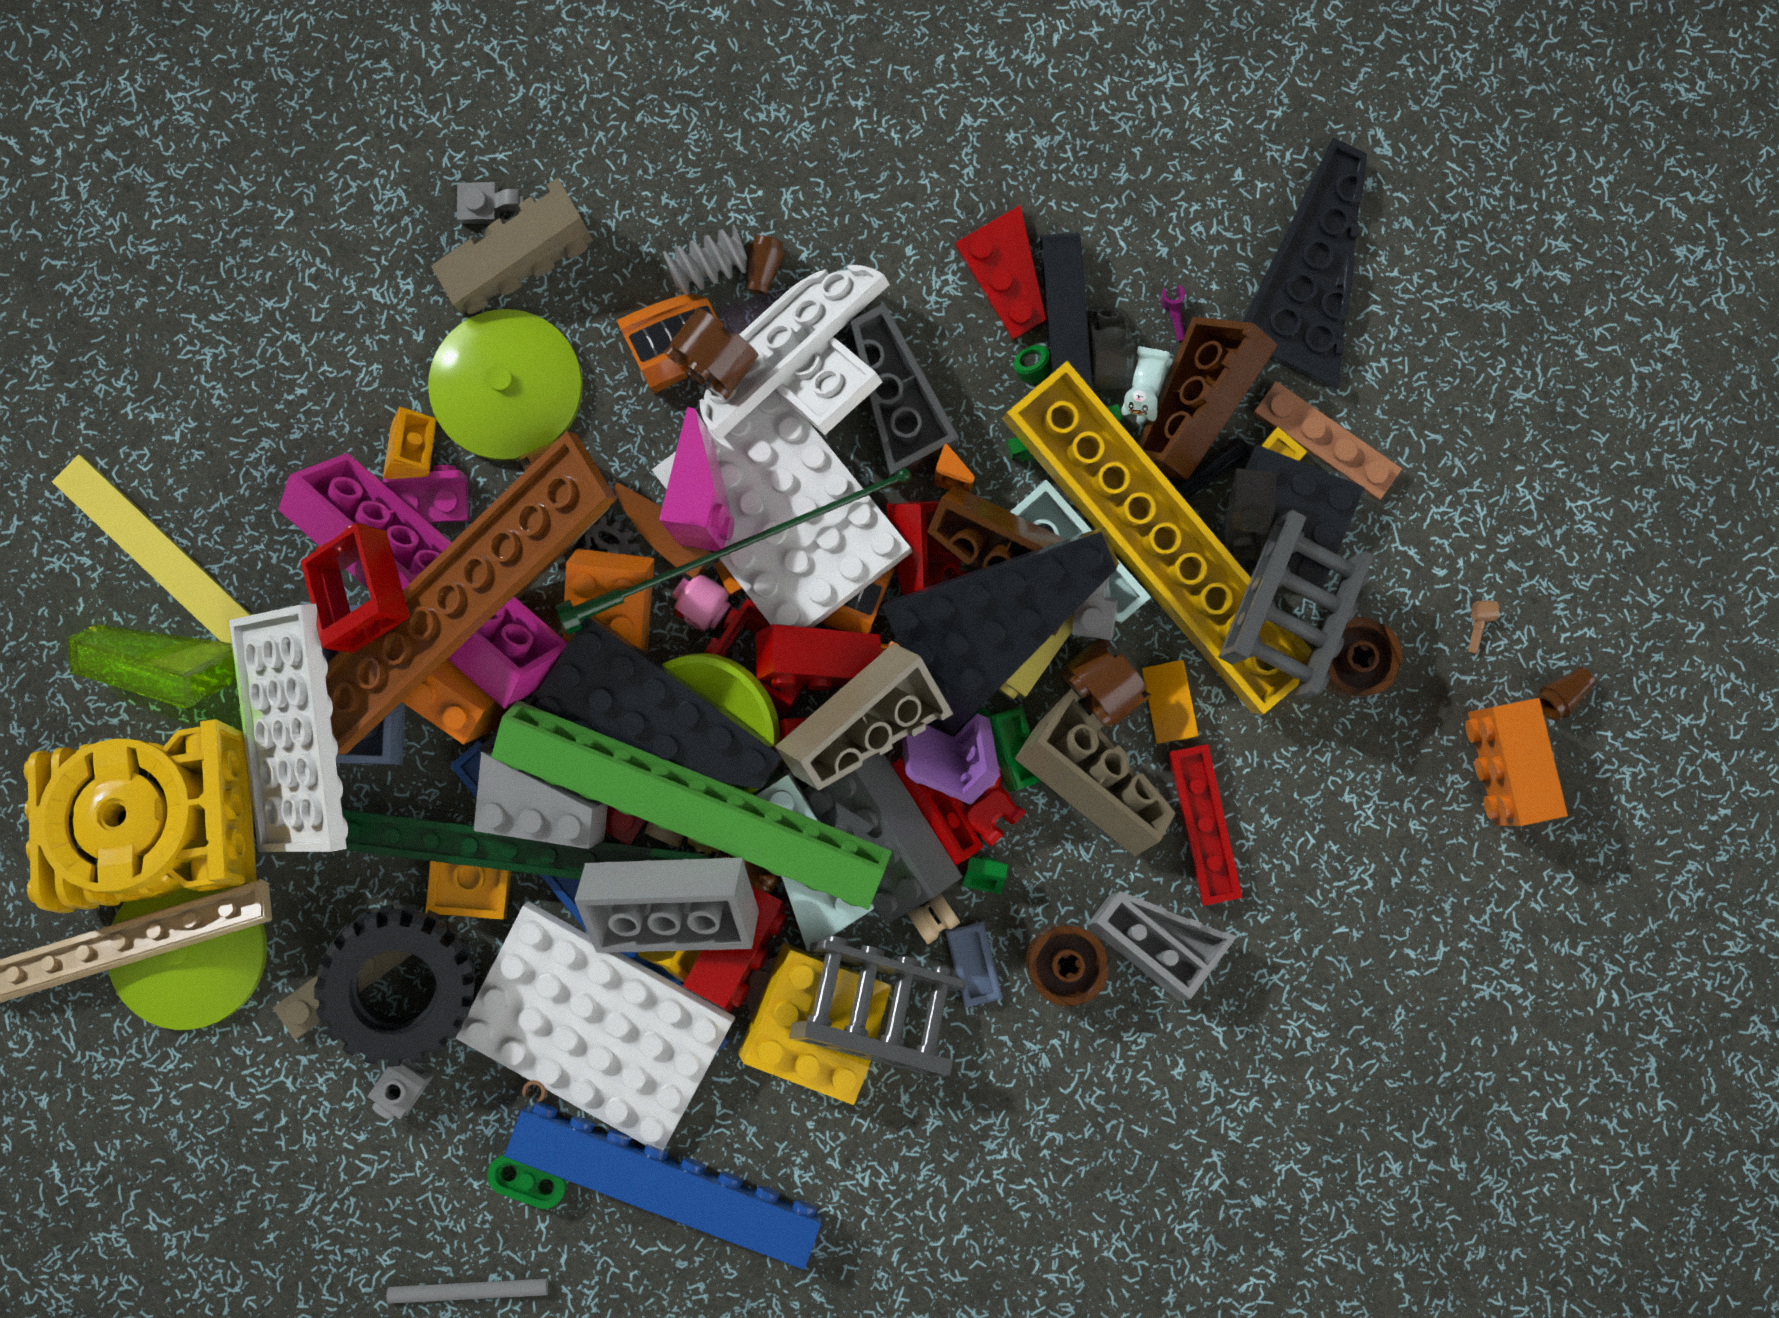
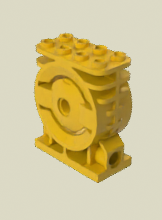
(191, 841)

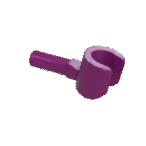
(1173, 307)

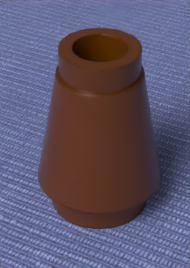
(763, 263)
(1564, 694)

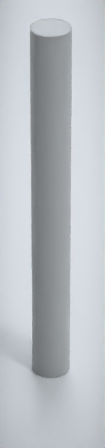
(467, 1291)

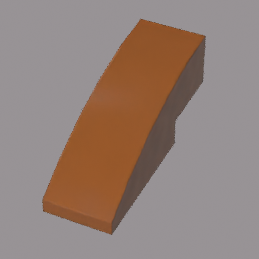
(645, 518)

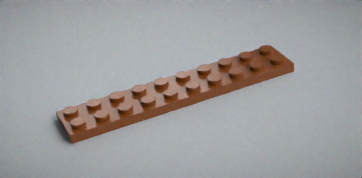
(469, 585)

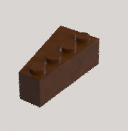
(1203, 390)
(983, 531)

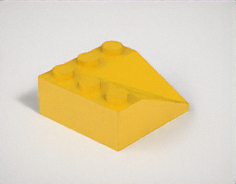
(791, 998)

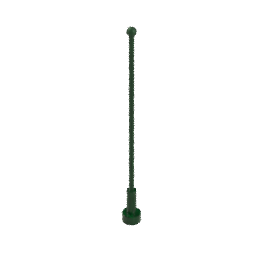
(572, 615)

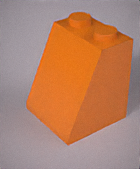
(456, 704)

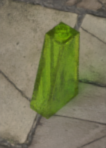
(152, 663)

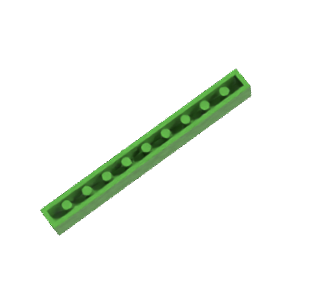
(690, 804)

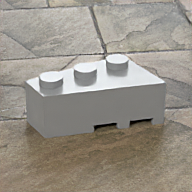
(531, 809)
(1163, 945)

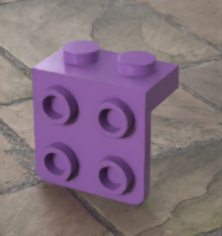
(954, 765)

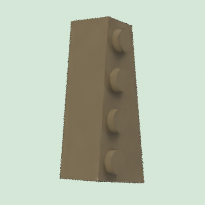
(513, 250)
(864, 718)
(1095, 776)

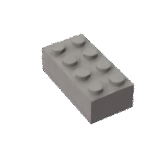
(668, 905)

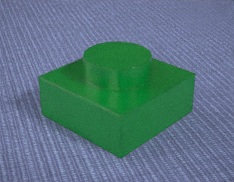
(985, 874)

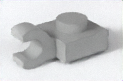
(481, 202)
(1096, 615)

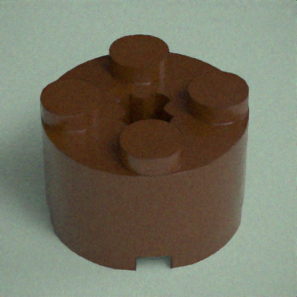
(711, 353)
(1380, 662)
(1106, 682)
(1071, 986)

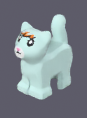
(1147, 384)

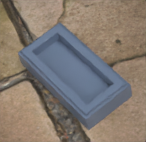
(974, 964)

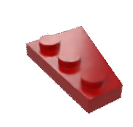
(1005, 272)

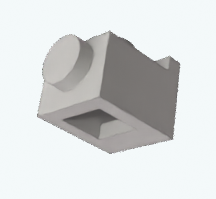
(410, 1079)

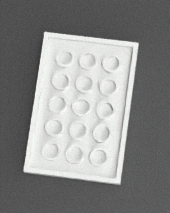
(780, 470)
(288, 731)
(594, 1027)

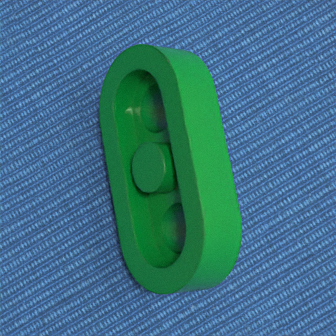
(526, 1185)

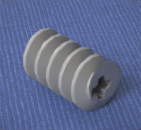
(707, 261)

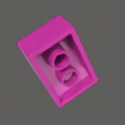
(696, 498)

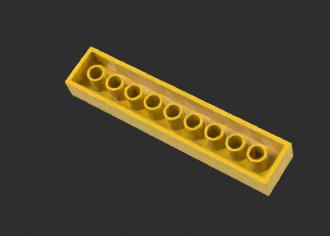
(1149, 528)

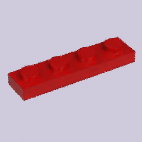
(1205, 825)

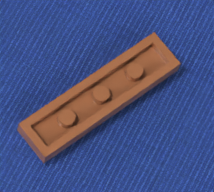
(1327, 441)

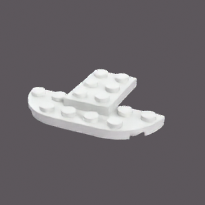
(801, 354)

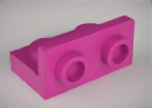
(436, 498)

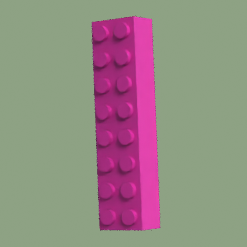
(506, 655)

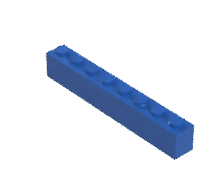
(665, 1185)

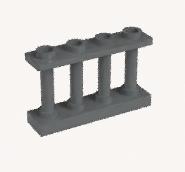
(1258, 605)
(854, 1038)

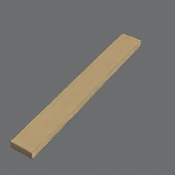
(135, 939)

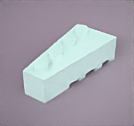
(1050, 511)
(815, 911)

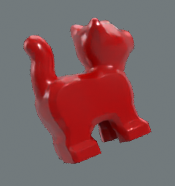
(988, 808)

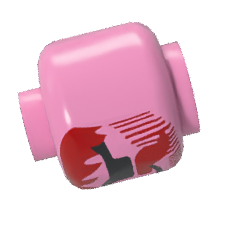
(701, 602)

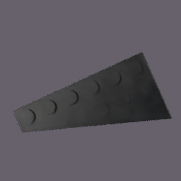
(1311, 274)

